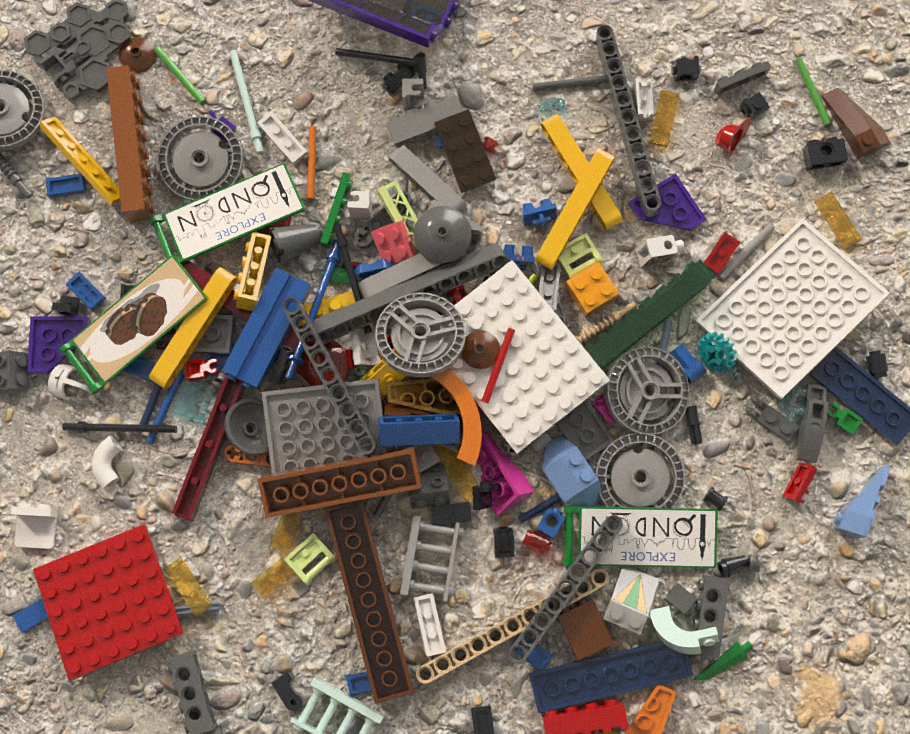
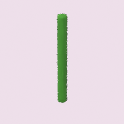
(181, 77)
(812, 91)

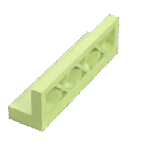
(391, 208)

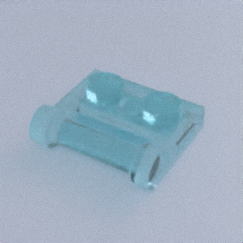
(188, 399)

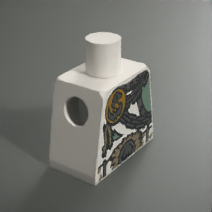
(658, 250)

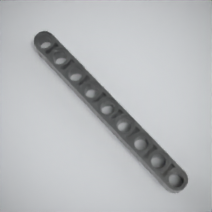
(328, 365)
(574, 584)

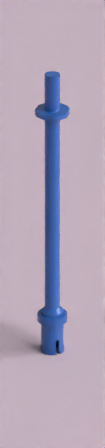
(333, 259)

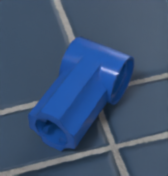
(692, 367)

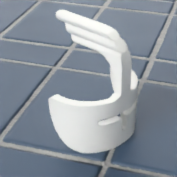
(56, 386)

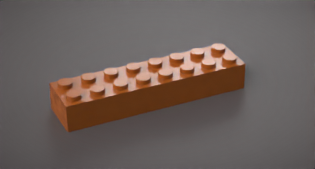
(130, 144)
(340, 482)

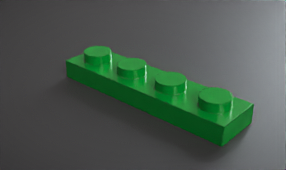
(334, 215)

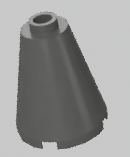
(293, 240)

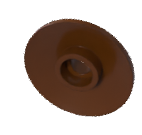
(143, 59)
(482, 359)

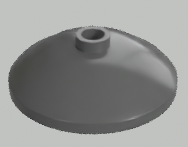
(443, 247)
(243, 415)

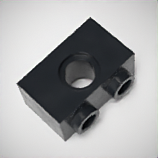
(815, 159)

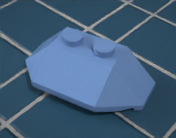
(570, 474)

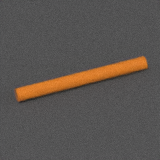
(311, 163)

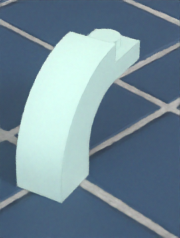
(678, 639)

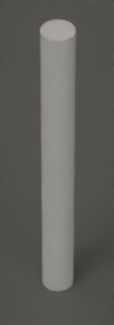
(746, 251)

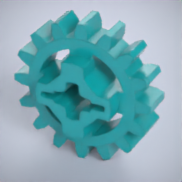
(717, 352)

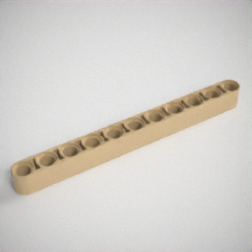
(505, 633)

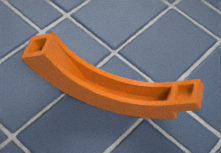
(470, 416)

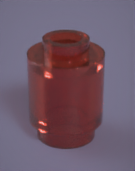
(537, 542)

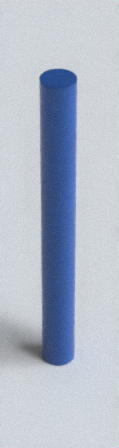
(165, 406)

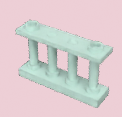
(337, 697)

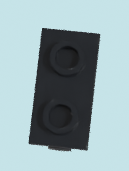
(393, 81)

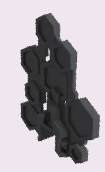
(91, 41)

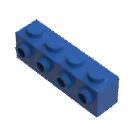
(418, 430)

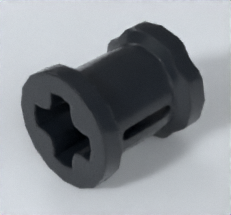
(715, 498)

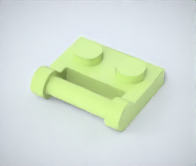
(576, 250)
(305, 554)

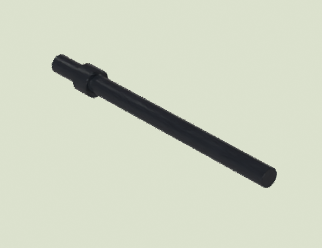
(342, 243)
(83, 427)

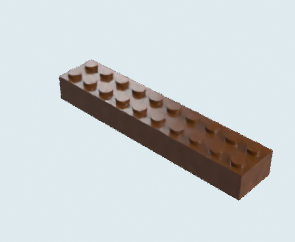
(369, 601)

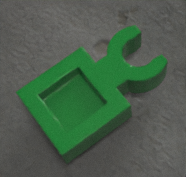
(846, 419)

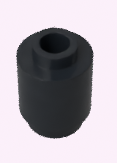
(877, 364)

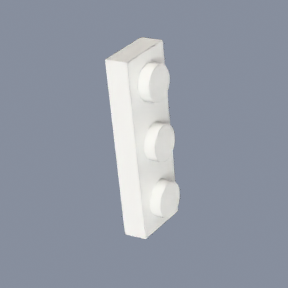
(282, 138)
(429, 624)

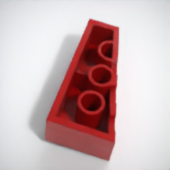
(587, 719)

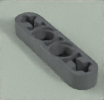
(379, 217)

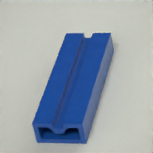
(265, 331)

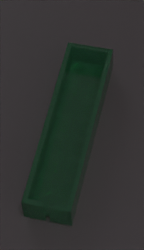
(650, 313)

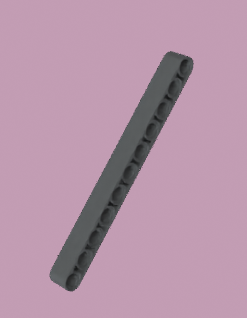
(627, 128)
(434, 282)

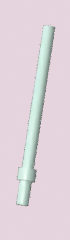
(255, 133)

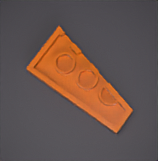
(654, 712)

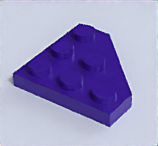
(676, 206)
(46, 338)

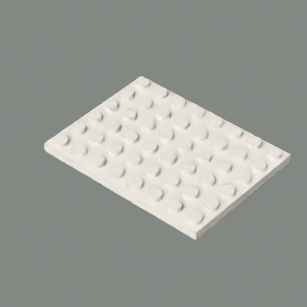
(793, 308)
(544, 367)

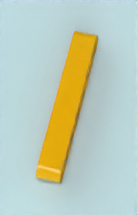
(576, 163)
(575, 208)
(193, 329)

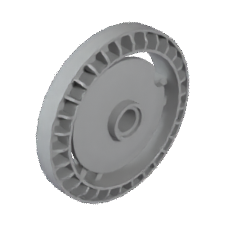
(15, 106)
(190, 148)
(420, 348)
(633, 391)
(647, 462)

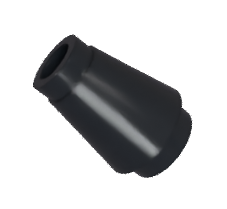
(732, 565)

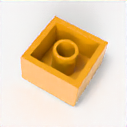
(591, 289)

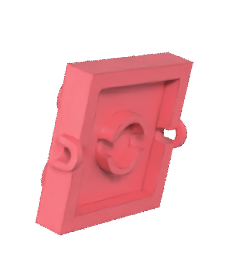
(393, 242)

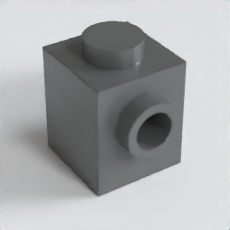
(680, 599)

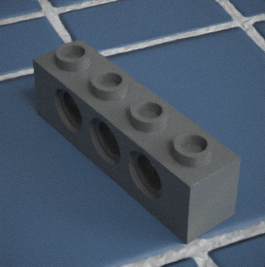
(717, 607)
(196, 682)

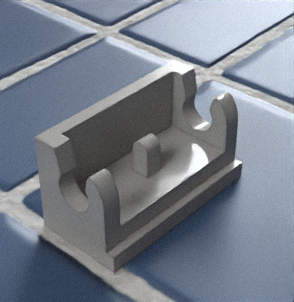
(410, 90)

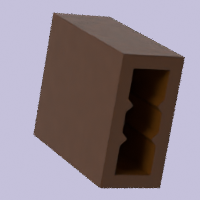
(584, 628)

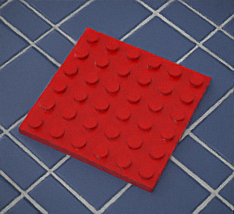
(107, 602)

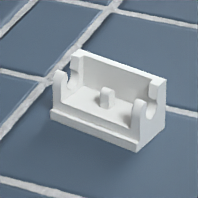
(643, 100)
(360, 208)

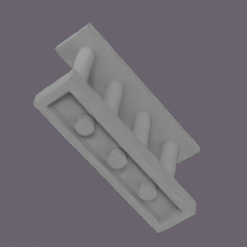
(412, 565)

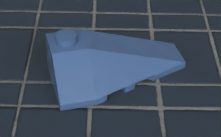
(857, 515)

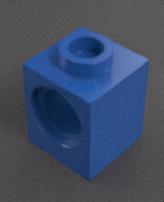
(544, 528)

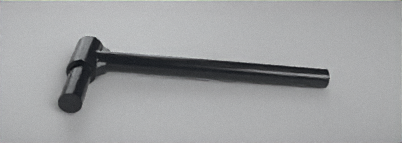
(418, 61)

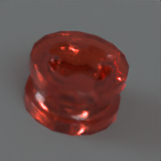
(490, 144)

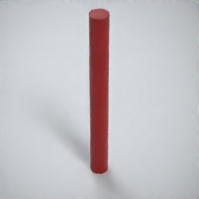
(498, 365)

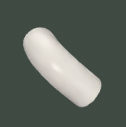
(102, 462)

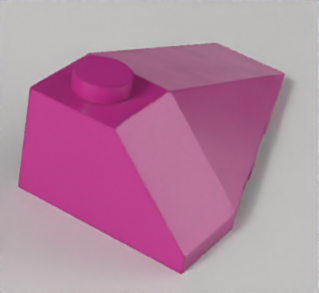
(503, 472)

